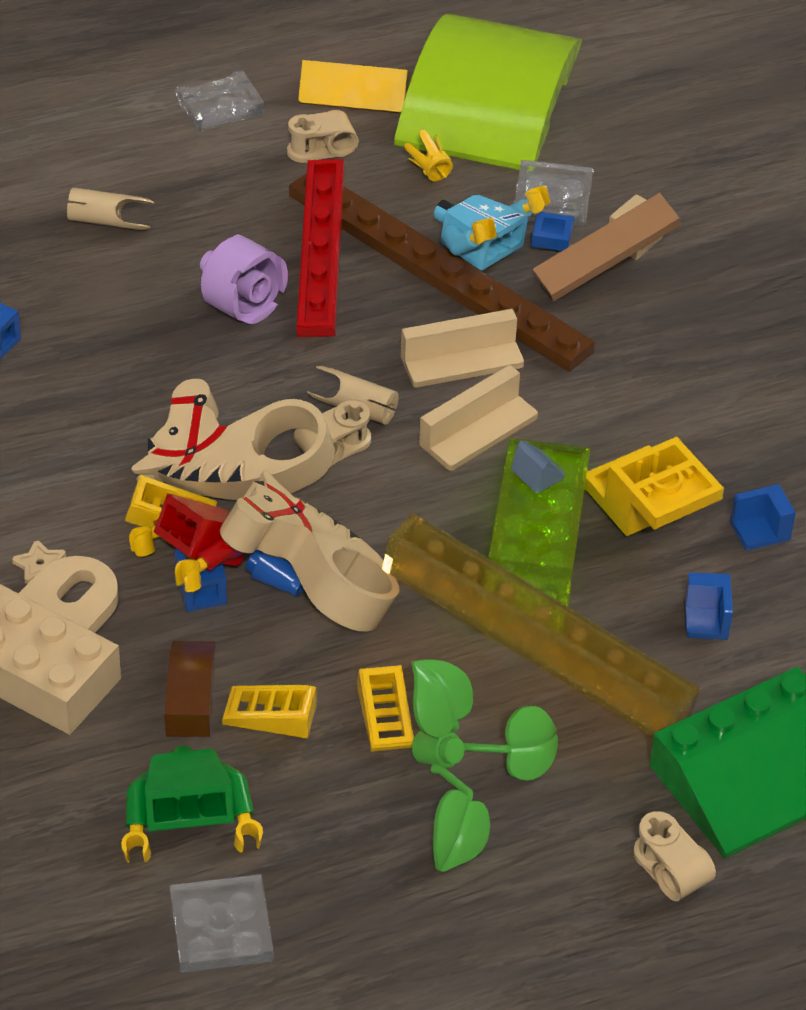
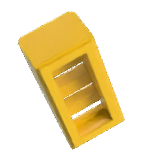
(155, 492)
(380, 679)
(293, 722)

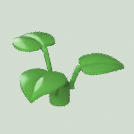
(439, 700)

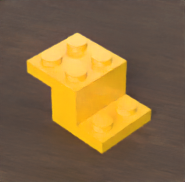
(653, 486)

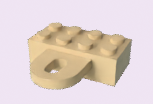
(50, 647)

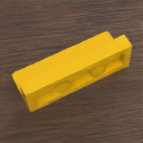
(353, 86)

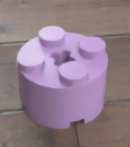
(243, 279)

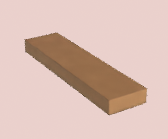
(606, 246)

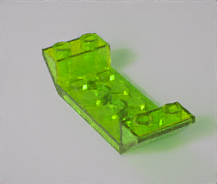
(540, 531)

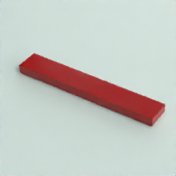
(320, 248)

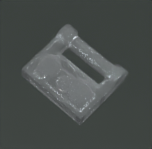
(220, 101)

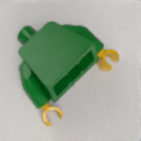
(185, 792)

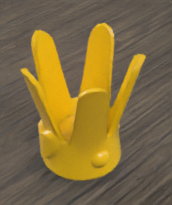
(436, 162)

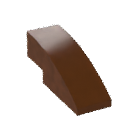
(189, 689)

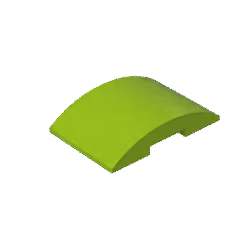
(486, 90)

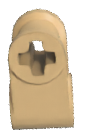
(321, 134)
(342, 430)
(672, 861)

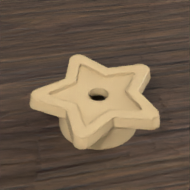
(37, 554)

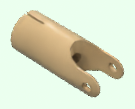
(101, 208)
(361, 390)

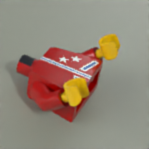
(192, 530)

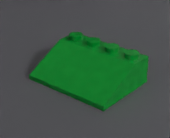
(740, 763)

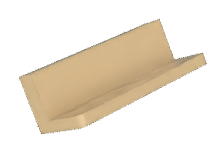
(460, 348)
(476, 419)

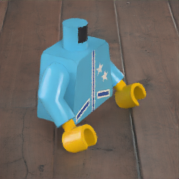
(486, 229)

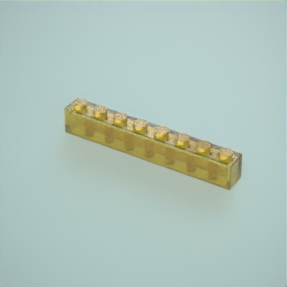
(538, 627)

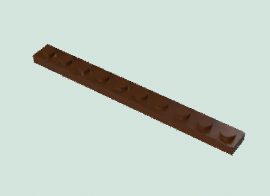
(457, 278)

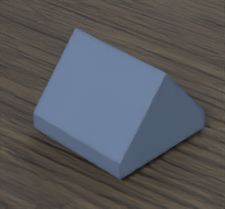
(535, 467)

